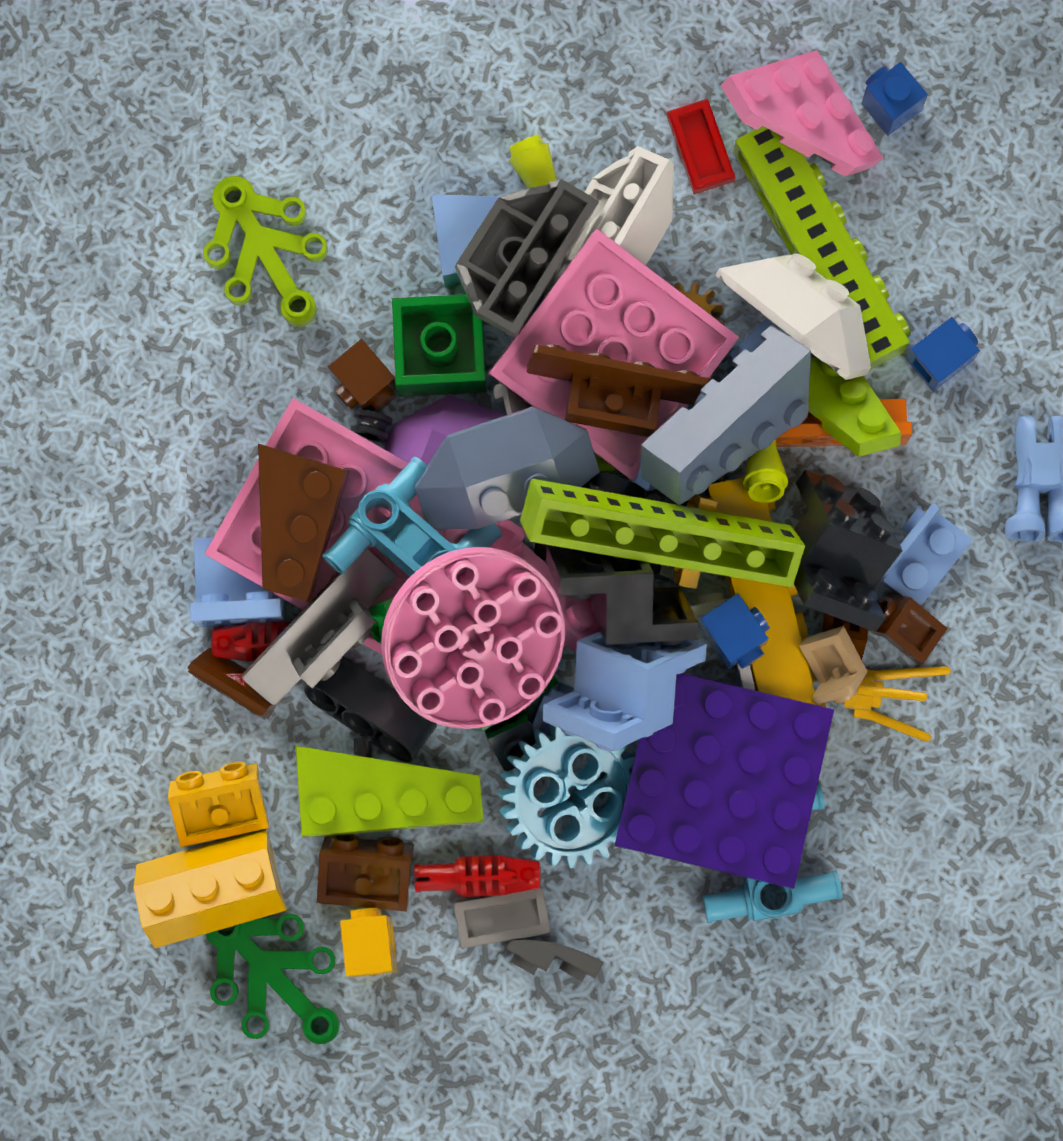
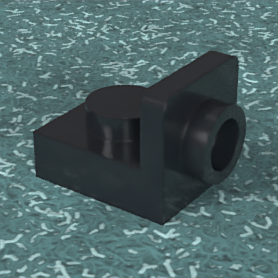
(506, 735)

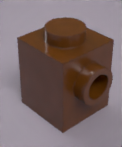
(362, 379)

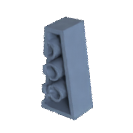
(730, 418)

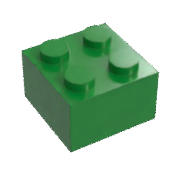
(437, 346)

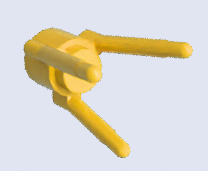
(871, 693)

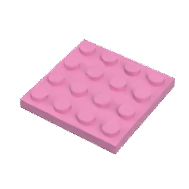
(616, 309)

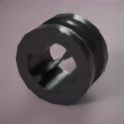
(371, 425)

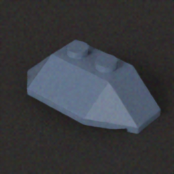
(487, 468)

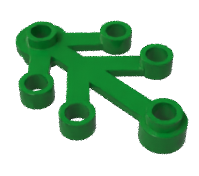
(265, 968)

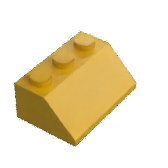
(208, 888)

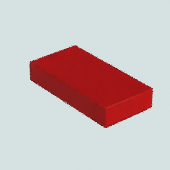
(700, 146)

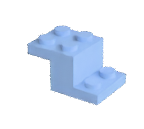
(622, 690)

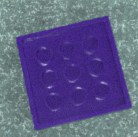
(727, 782)

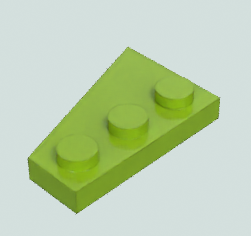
(850, 411)

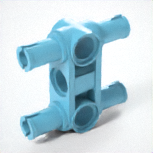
(405, 536)
(747, 900)

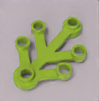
(261, 243)

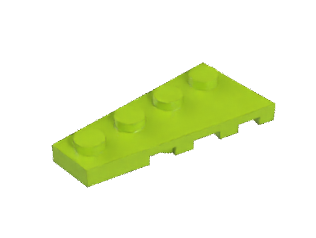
(374, 795)

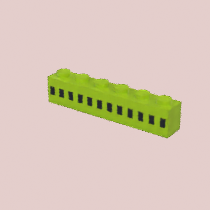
(816, 229)
(661, 533)

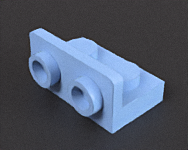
(926, 554)

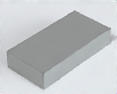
(502, 918)

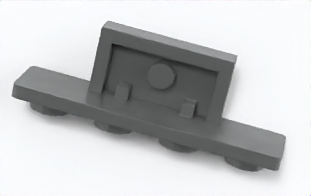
(322, 631)

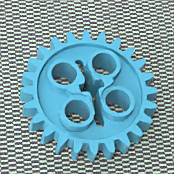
(588, 829)

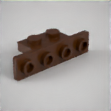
(613, 391)

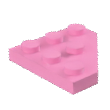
(805, 108)

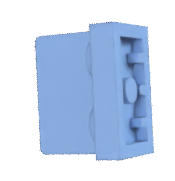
(228, 597)

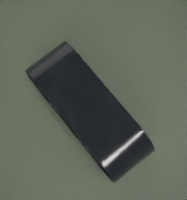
(371, 710)

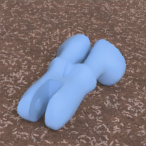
(1038, 473)

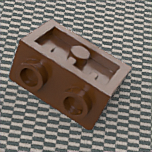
(365, 872)

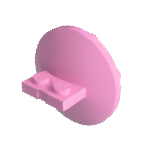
(473, 637)

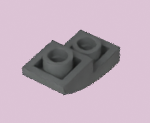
(540, 954)

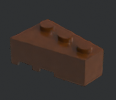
(296, 518)

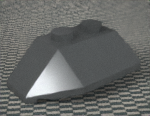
(522, 251)

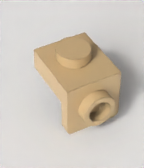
(834, 665)

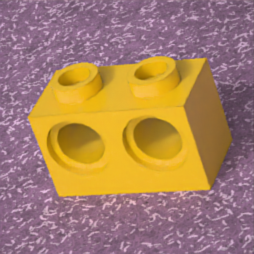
(368, 943)

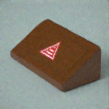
(226, 677)

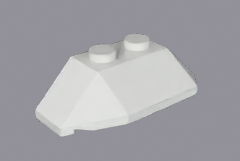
(632, 204)
(806, 308)

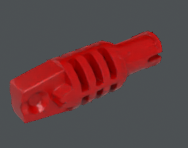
(245, 640)
(480, 875)

